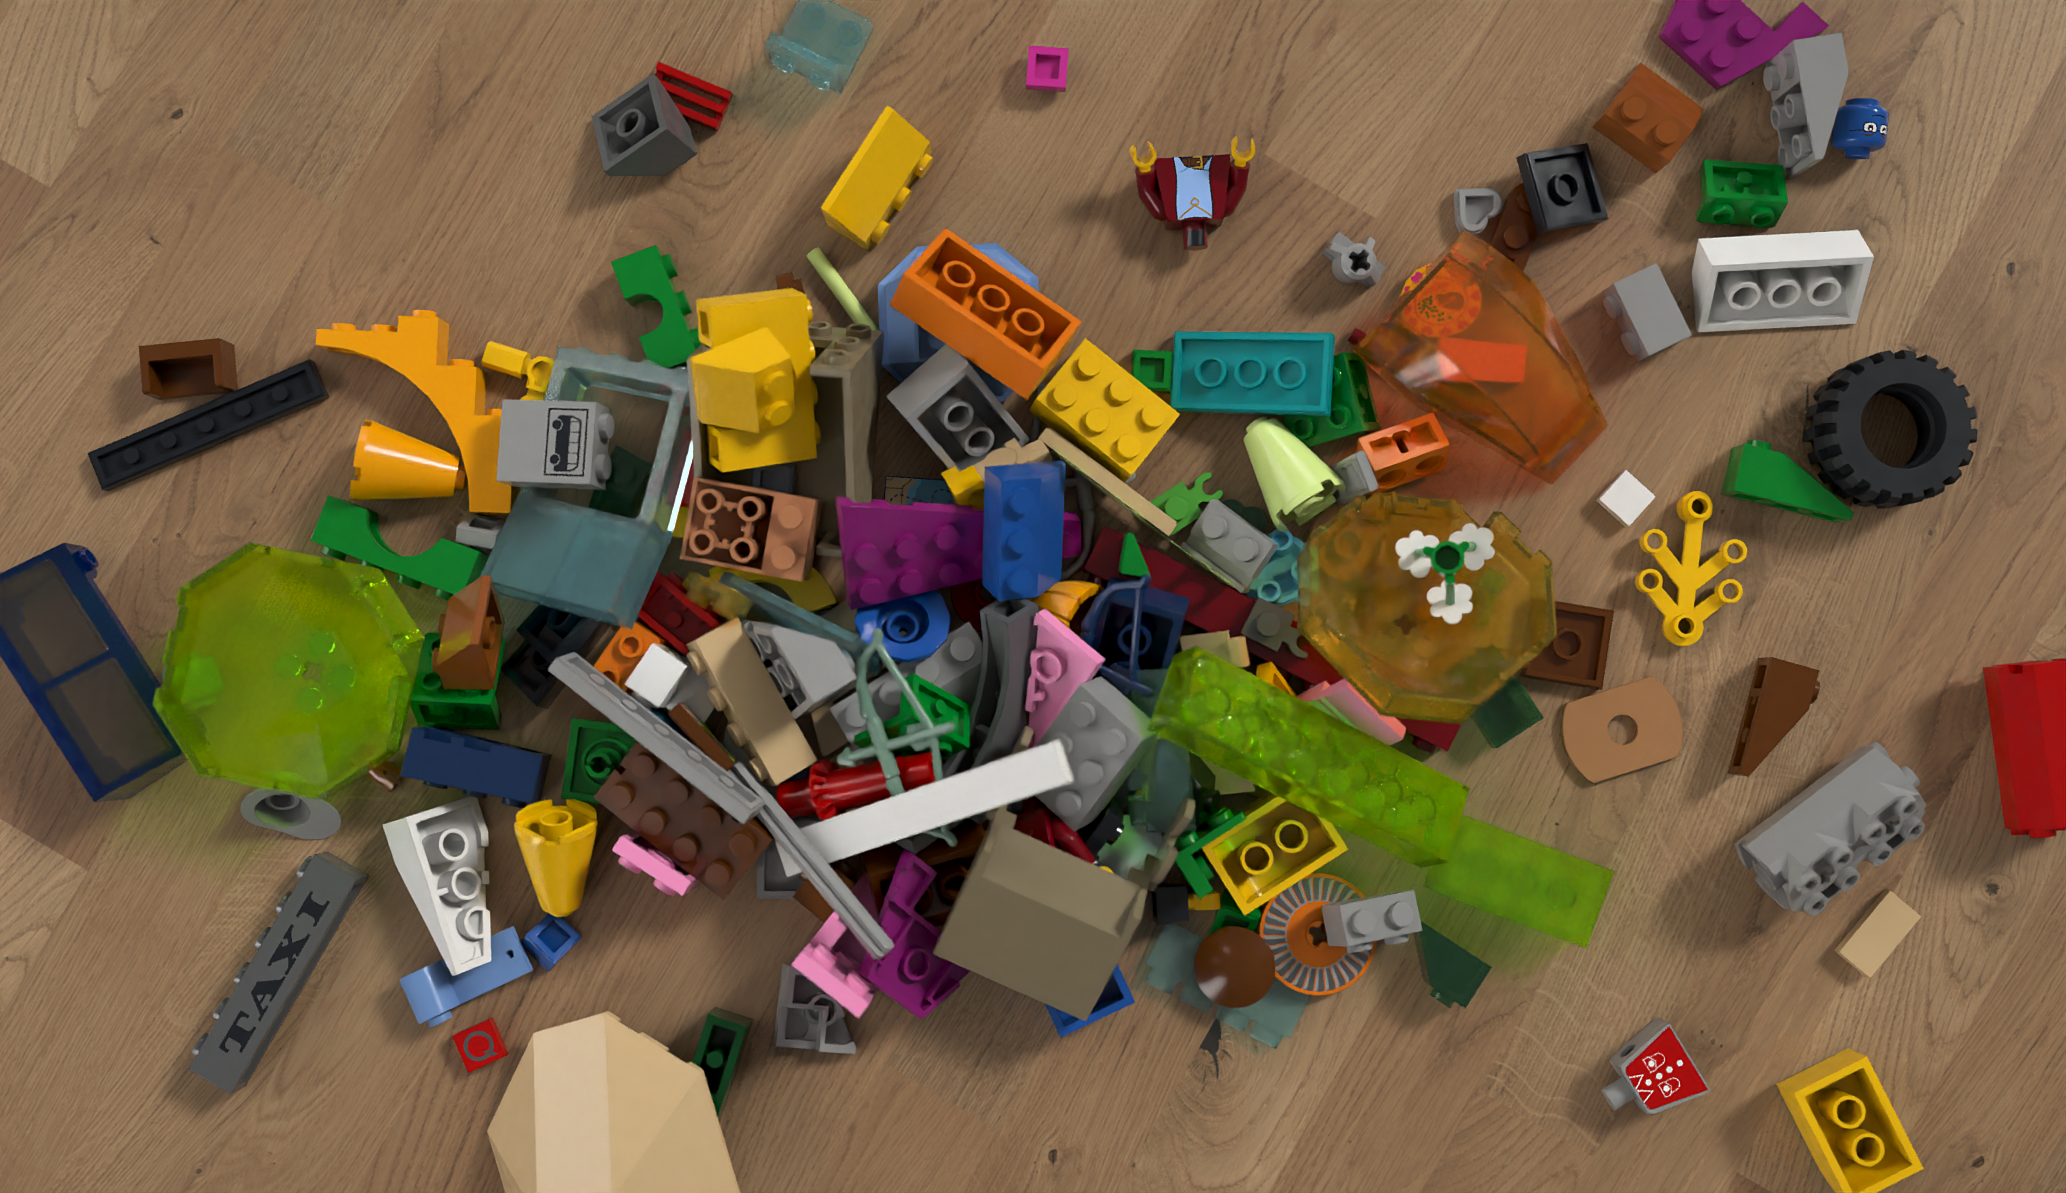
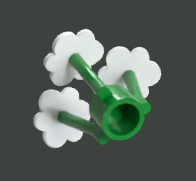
(1446, 558)

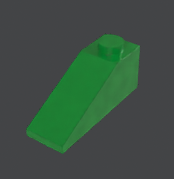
(1778, 482)

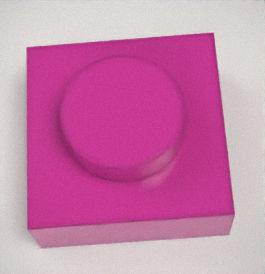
(1047, 68)

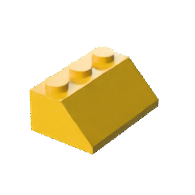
(877, 180)

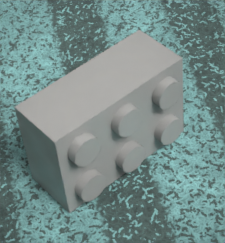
(954, 410)
(1102, 744)

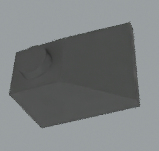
(643, 132)

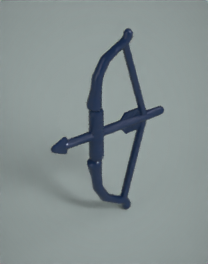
(1118, 675)

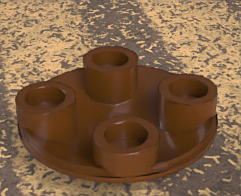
(1234, 967)

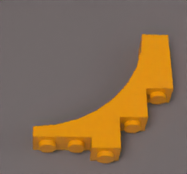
(456, 390)

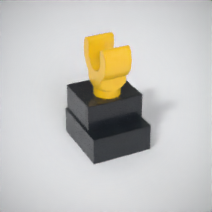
(1173, 903)

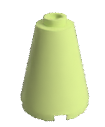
(1289, 474)

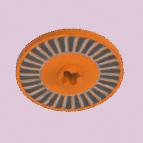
(1286, 928)

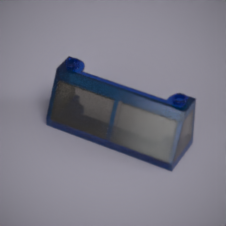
(84, 674)

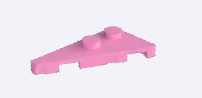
(1058, 668)

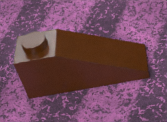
(1775, 703)

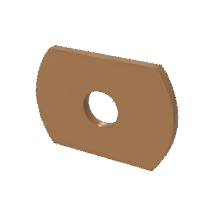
(1656, 734)

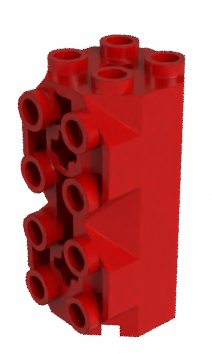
(2030, 743)

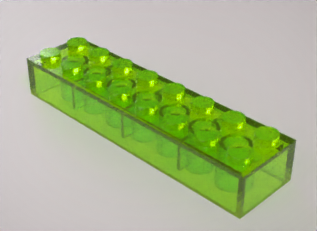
(1308, 758)

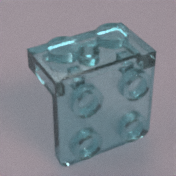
(820, 43)

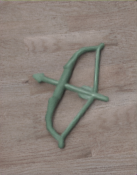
(918, 735)

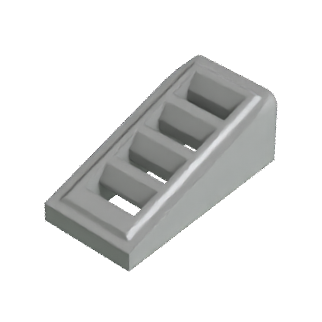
(1356, 475)

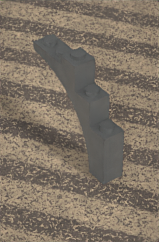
(1000, 697)

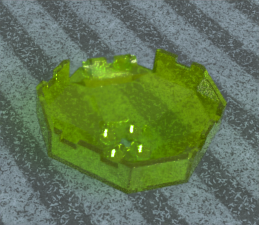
(240, 662)

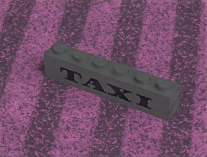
(277, 972)

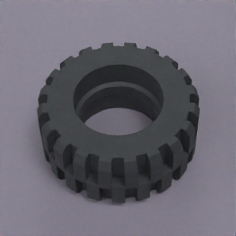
(1940, 419)

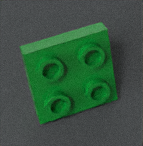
(592, 756)

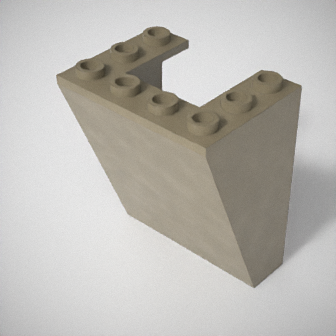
(846, 411)

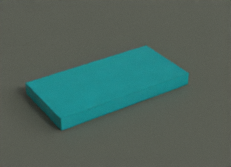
(1252, 373)

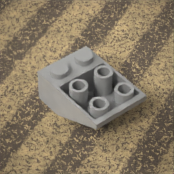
(1806, 94)

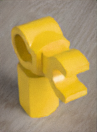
(518, 364)

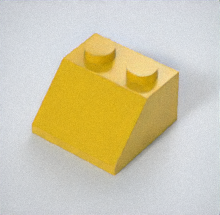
(745, 383)

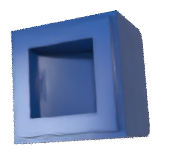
(550, 941)

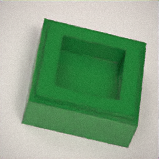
(1153, 369)

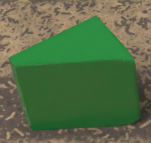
(1131, 559)
(1232, 915)

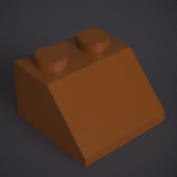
(1649, 118)
(470, 638)

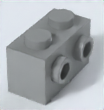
(1372, 918)

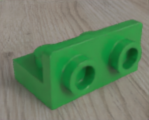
(1741, 193)

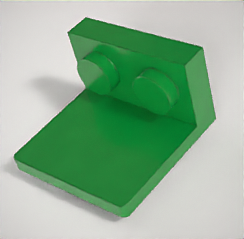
(1351, 406)
(452, 707)
(939, 707)
(1194, 867)

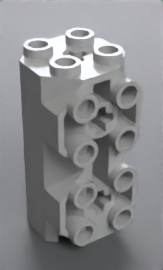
(1844, 818)

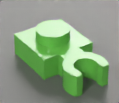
(1183, 504)

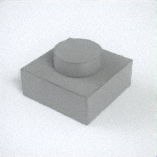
(479, 531)

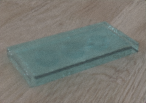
(790, 616)

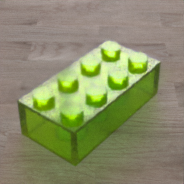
(1522, 881)

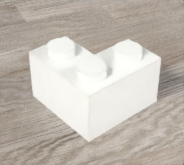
(667, 679)

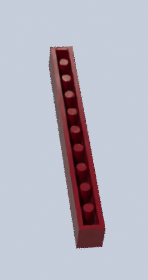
(1220, 608)

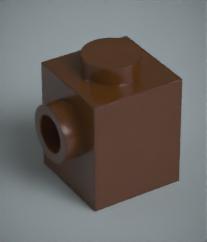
(811, 898)

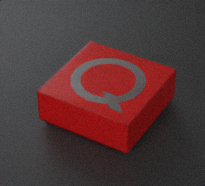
(480, 1044)

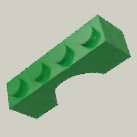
(355, 532)

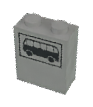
(554, 444)

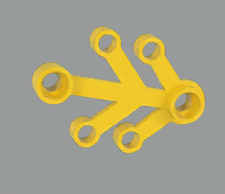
(1689, 575)

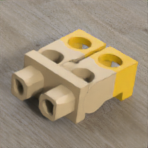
(968, 484)

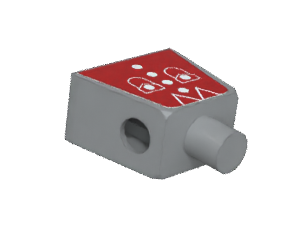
(1654, 1071)

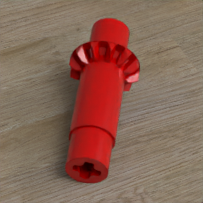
(833, 790)

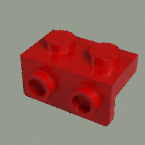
(674, 615)

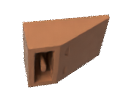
(752, 529)

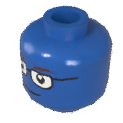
(1860, 128)

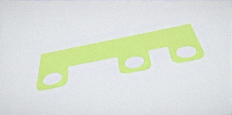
(1140, 517)

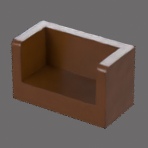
(188, 368)

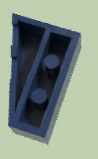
(475, 765)

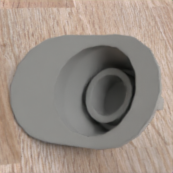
(291, 814)

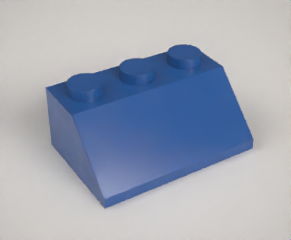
(1023, 528)

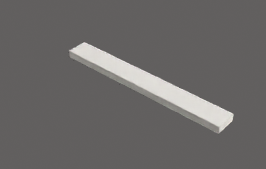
(936, 804)

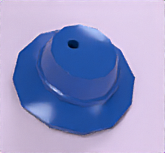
(919, 615)

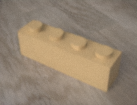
(750, 703)

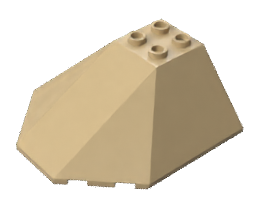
(607, 1116)

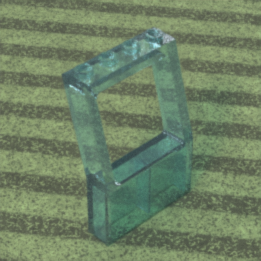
(584, 556)

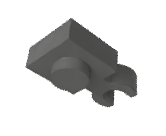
(1271, 626)

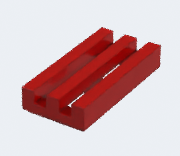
(720, 109)

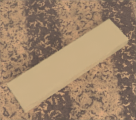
(1109, 482)

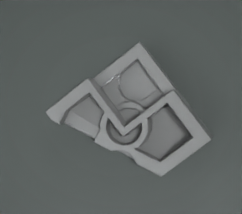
(809, 1016)

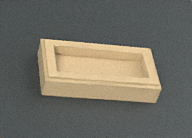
(1877, 933)

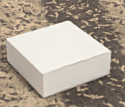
(1625, 498)

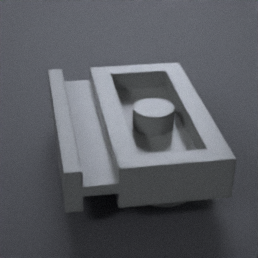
(1229, 545)

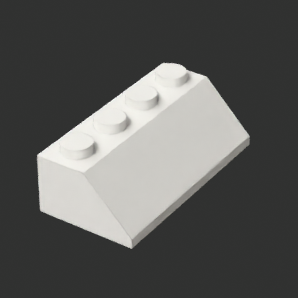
(1779, 280)

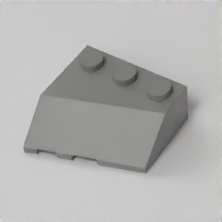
(803, 666)

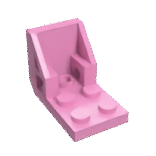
(836, 958)

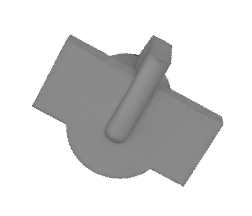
(1354, 261)

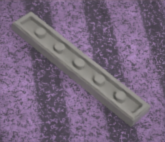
(657, 736)

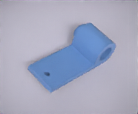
(435, 991)

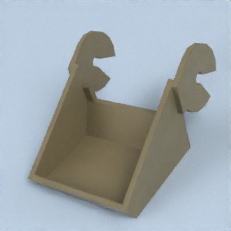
(1047, 916)

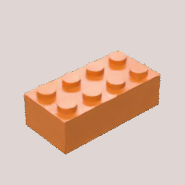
(985, 313)

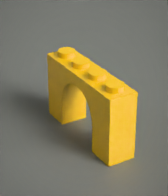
(787, 317)

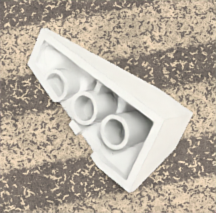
(444, 870)

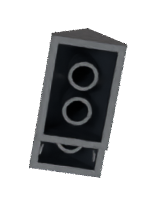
(547, 636)

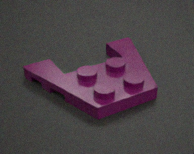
(1728, 39)
(911, 970)

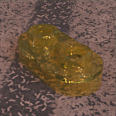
(724, 599)

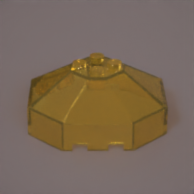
(1439, 670)

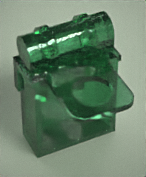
(1507, 714)

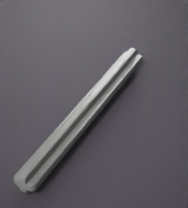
(816, 868)

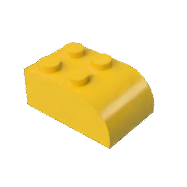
(1272, 851)
(1850, 1124)

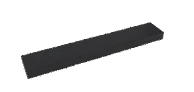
(208, 425)

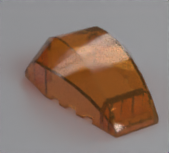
(1487, 359)

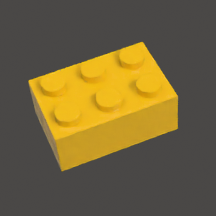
(1104, 411)

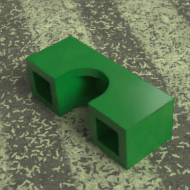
(649, 277)

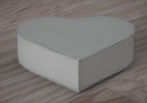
(1475, 208)

